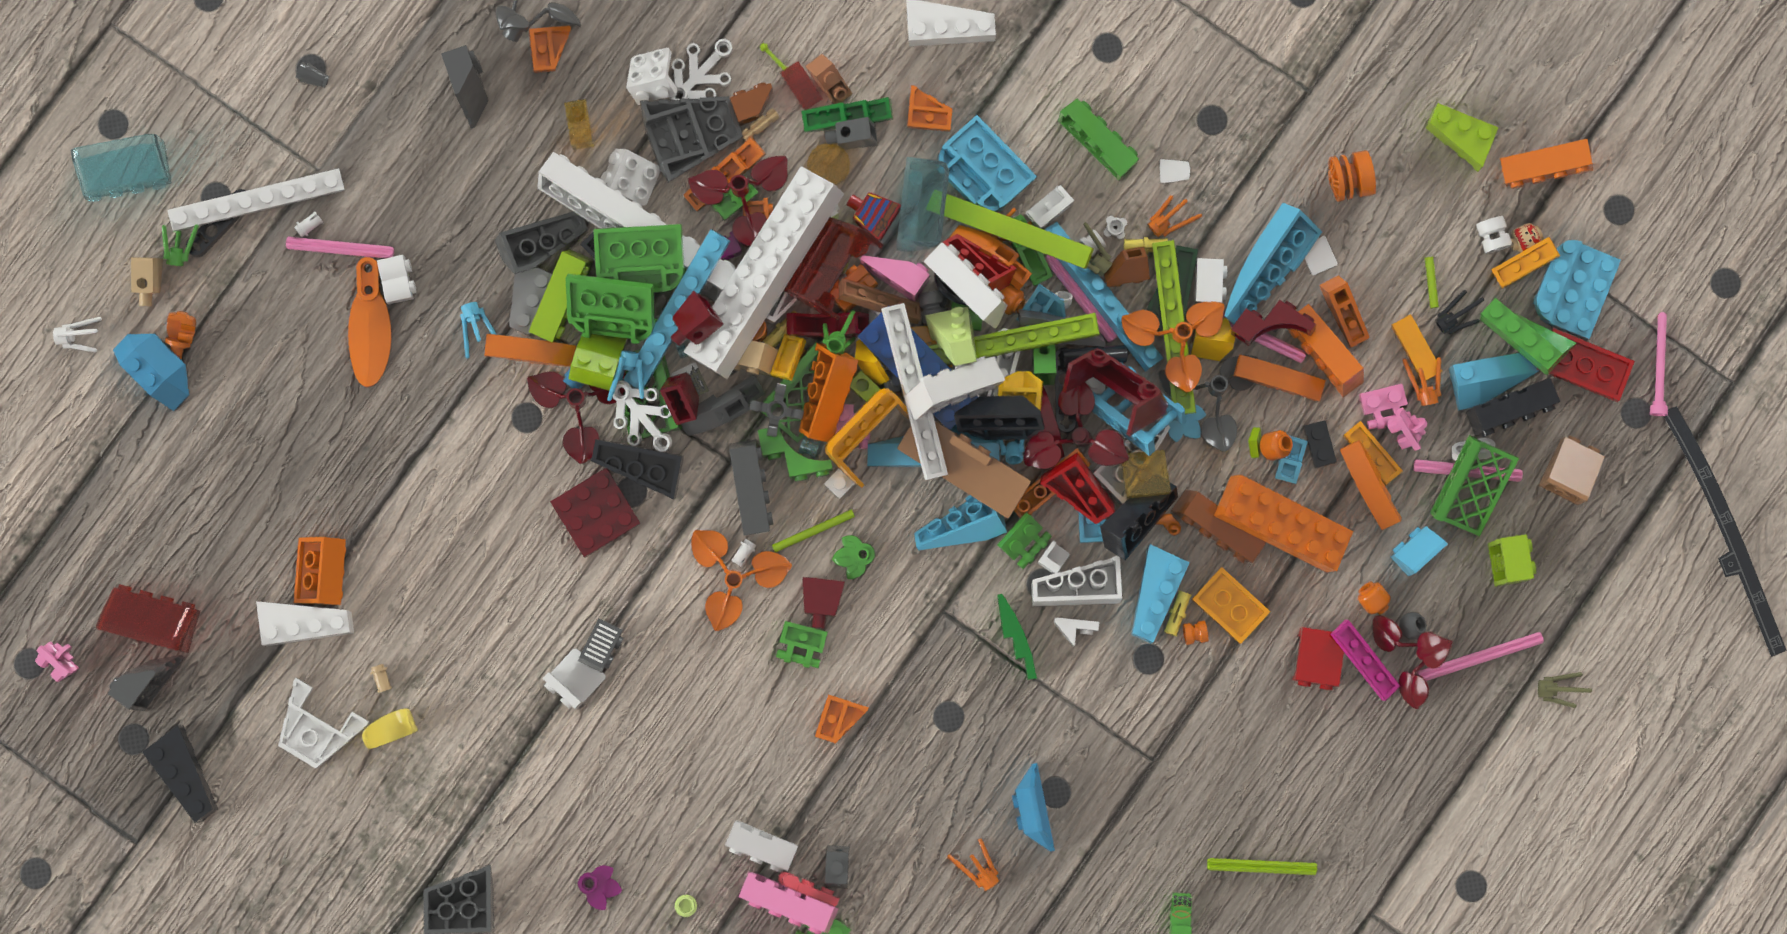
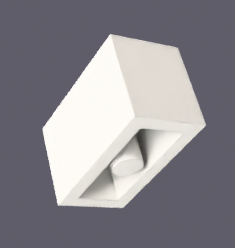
(1209, 280)

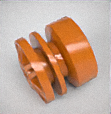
(1355, 175)

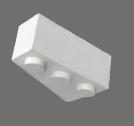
(761, 846)

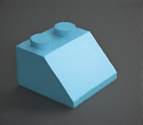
(1418, 550)

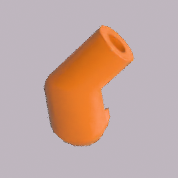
(1170, 524)

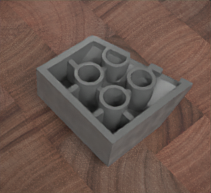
(465, 78)
(142, 684)
(461, 905)

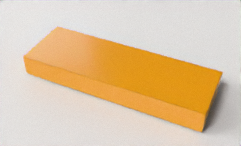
(1525, 262)
(1415, 346)
(1383, 461)

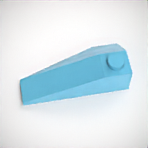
(1486, 378)

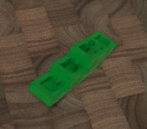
(827, 116)
(1012, 629)

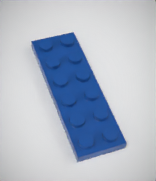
(877, 340)

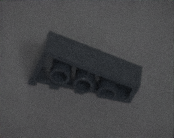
(1512, 407)
(179, 769)

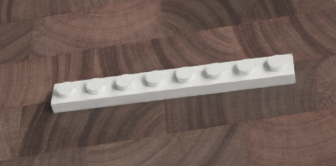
(256, 200)
(909, 375)

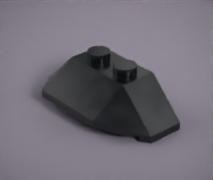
(1000, 418)

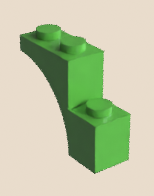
(798, 466)

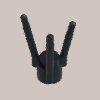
(1447, 322)

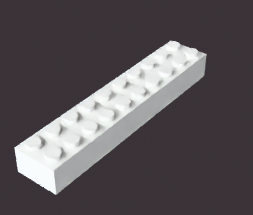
(611, 209)
(767, 269)

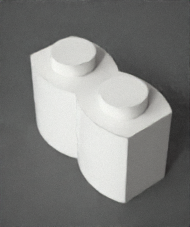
(396, 280)

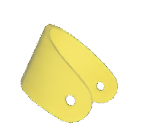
(389, 728)

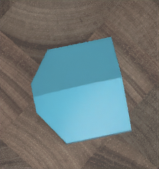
(1045, 301)

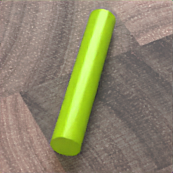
(1431, 281)

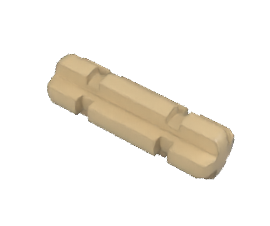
(760, 124)

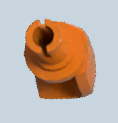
(180, 331)

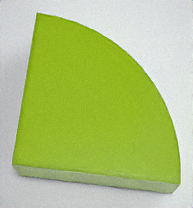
(1254, 442)

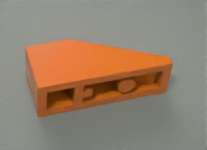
(1344, 310)

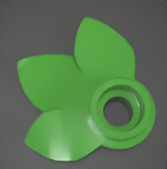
(851, 556)

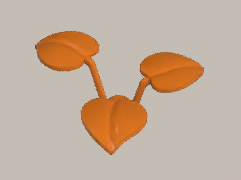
(1180, 371)
(723, 608)

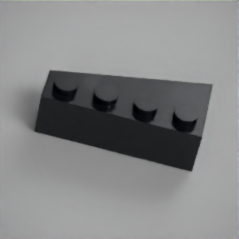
(646, 466)
(1133, 521)

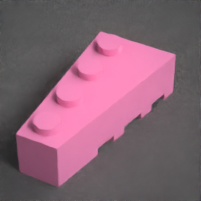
(787, 902)

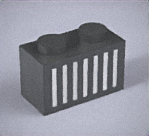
(601, 645)

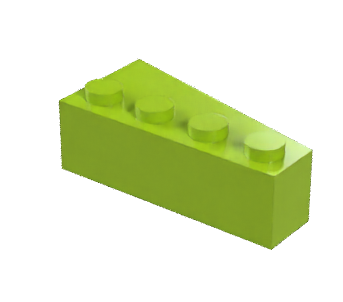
(553, 307)

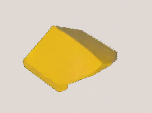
(1216, 346)
(869, 364)
(1022, 384)

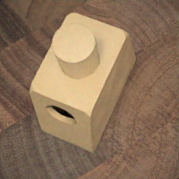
(142, 270)

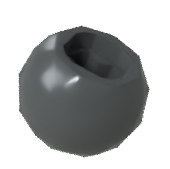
(1412, 625)

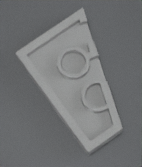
(526, 298)

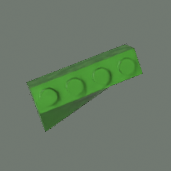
(1098, 139)
(1530, 339)

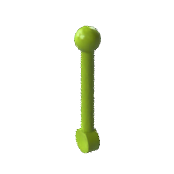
(764, 47)

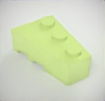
(953, 334)

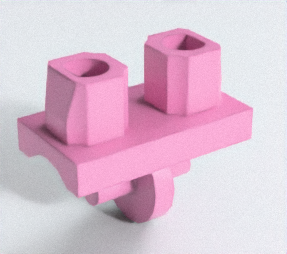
(1411, 427)
(59, 658)

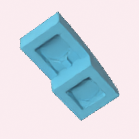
(1289, 467)

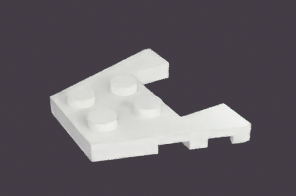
(311, 737)

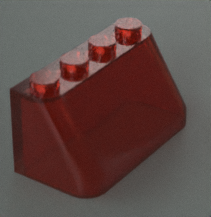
(149, 618)

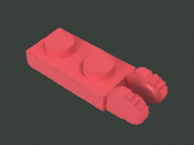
(807, 887)

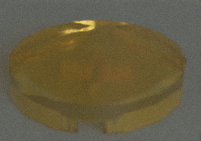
(829, 163)

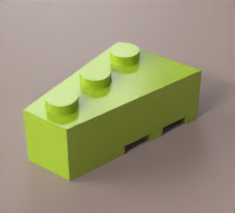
(1462, 133)

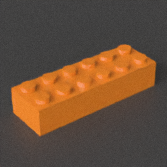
(1283, 523)

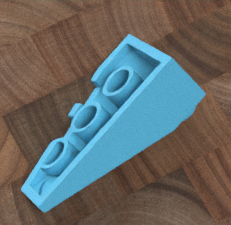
(965, 524)

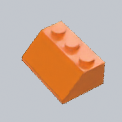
(319, 571)

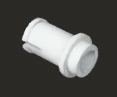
(308, 224)
(743, 552)

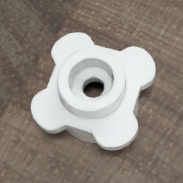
(1111, 222)

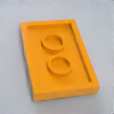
(1231, 605)

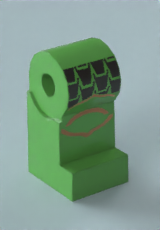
(1180, 914)

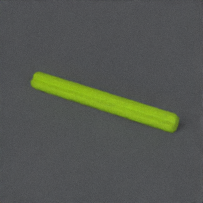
(1262, 866)

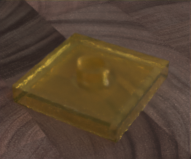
(1146, 474)

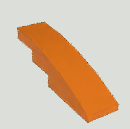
(734, 164)
(529, 350)
(1279, 377)
(1370, 484)

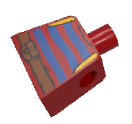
(874, 214)

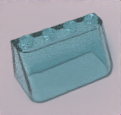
(121, 166)
(922, 204)

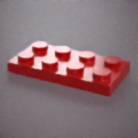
(1594, 368)

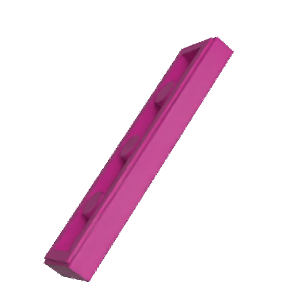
(1365, 660)

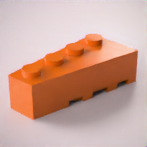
(1547, 163)
(1330, 354)
(827, 393)

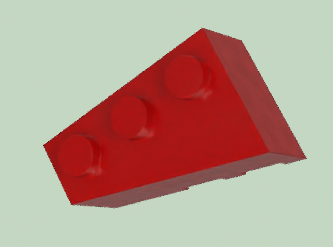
(995, 271)
(1080, 488)

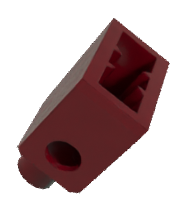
(695, 320)
(681, 398)
(821, 599)

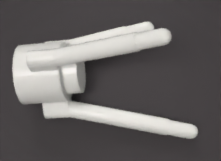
(66, 334)

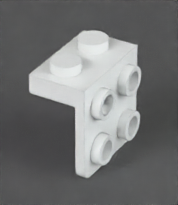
(649, 76)
(631, 175)
(573, 680)

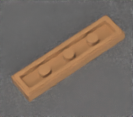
(876, 299)

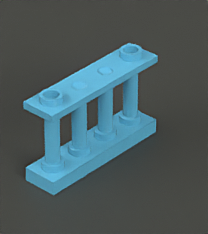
(1142, 439)

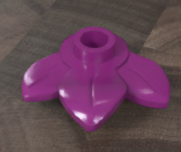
(602, 887)

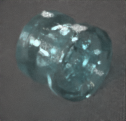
(809, 447)

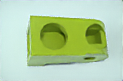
(863, 386)

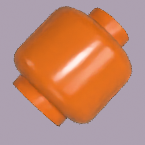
(1014, 299)
(1276, 445)
(1374, 598)

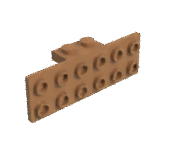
(974, 470)

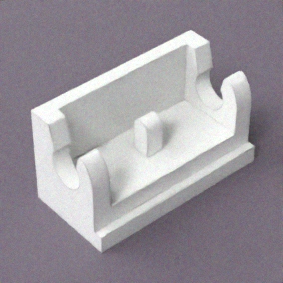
(1050, 207)

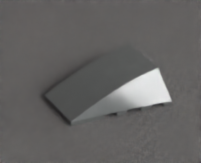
(688, 131)

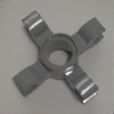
(766, 408)

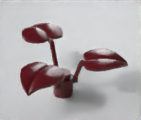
(711, 185)
(548, 389)
(1107, 448)
(1431, 649)

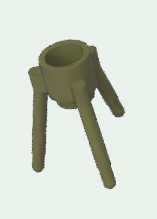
(1098, 263)
(1548, 689)

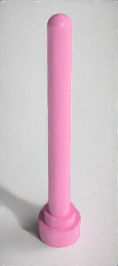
(1659, 406)

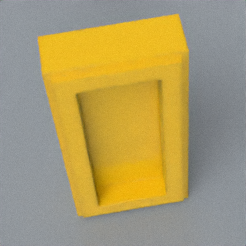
(788, 357)

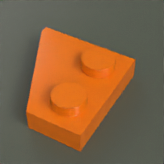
(547, 46)
(927, 112)
(838, 718)

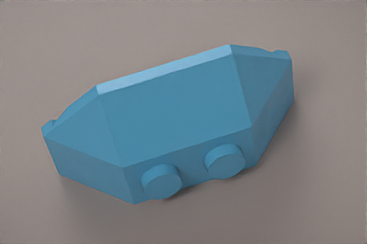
(154, 368)
(1032, 809)

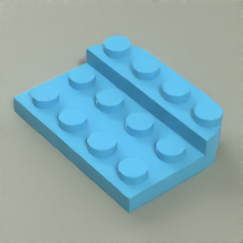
(984, 166)
(1575, 288)

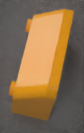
(860, 426)

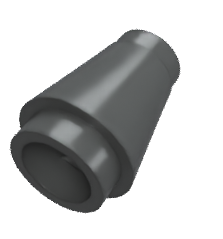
(311, 75)

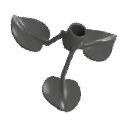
(515, 24)
(1222, 430)

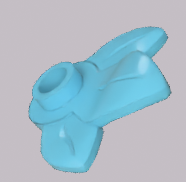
(1190, 429)

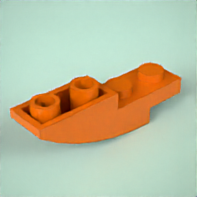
(991, 246)
(1038, 495)

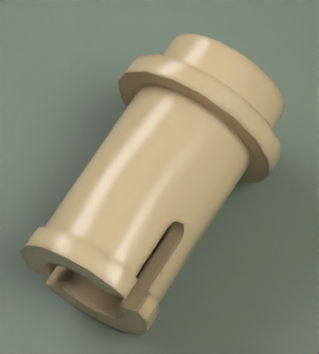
(381, 678)

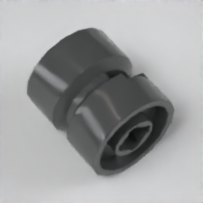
(932, 303)

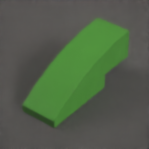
(1032, 260)

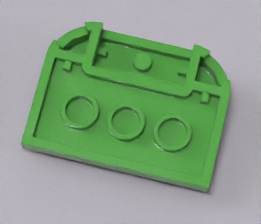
(641, 255)
(610, 307)

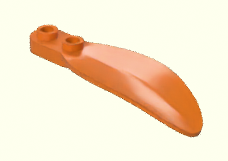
(369, 327)

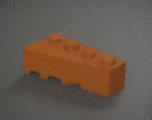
(1199, 512)

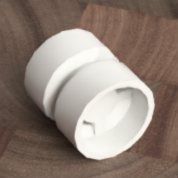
(1492, 227)

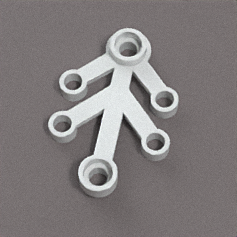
(699, 76)
(639, 414)

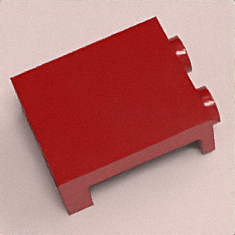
(1318, 659)

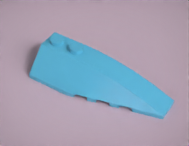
(1274, 255)
(887, 455)

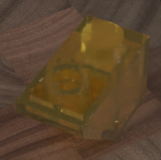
(579, 124)

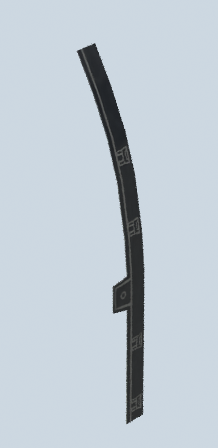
(1737, 559)

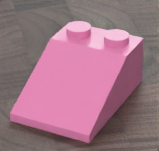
(900, 275)

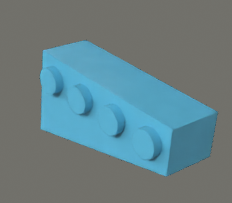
(1158, 587)

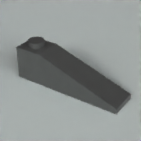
(536, 242)

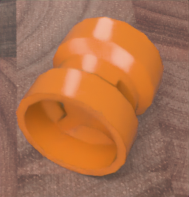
(1197, 632)

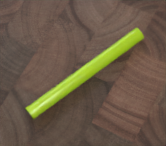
(813, 530)

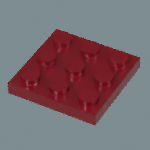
(595, 512)

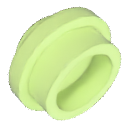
(686, 905)

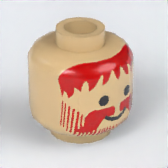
(1525, 237)

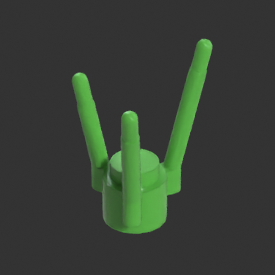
(175, 255)
(837, 341)

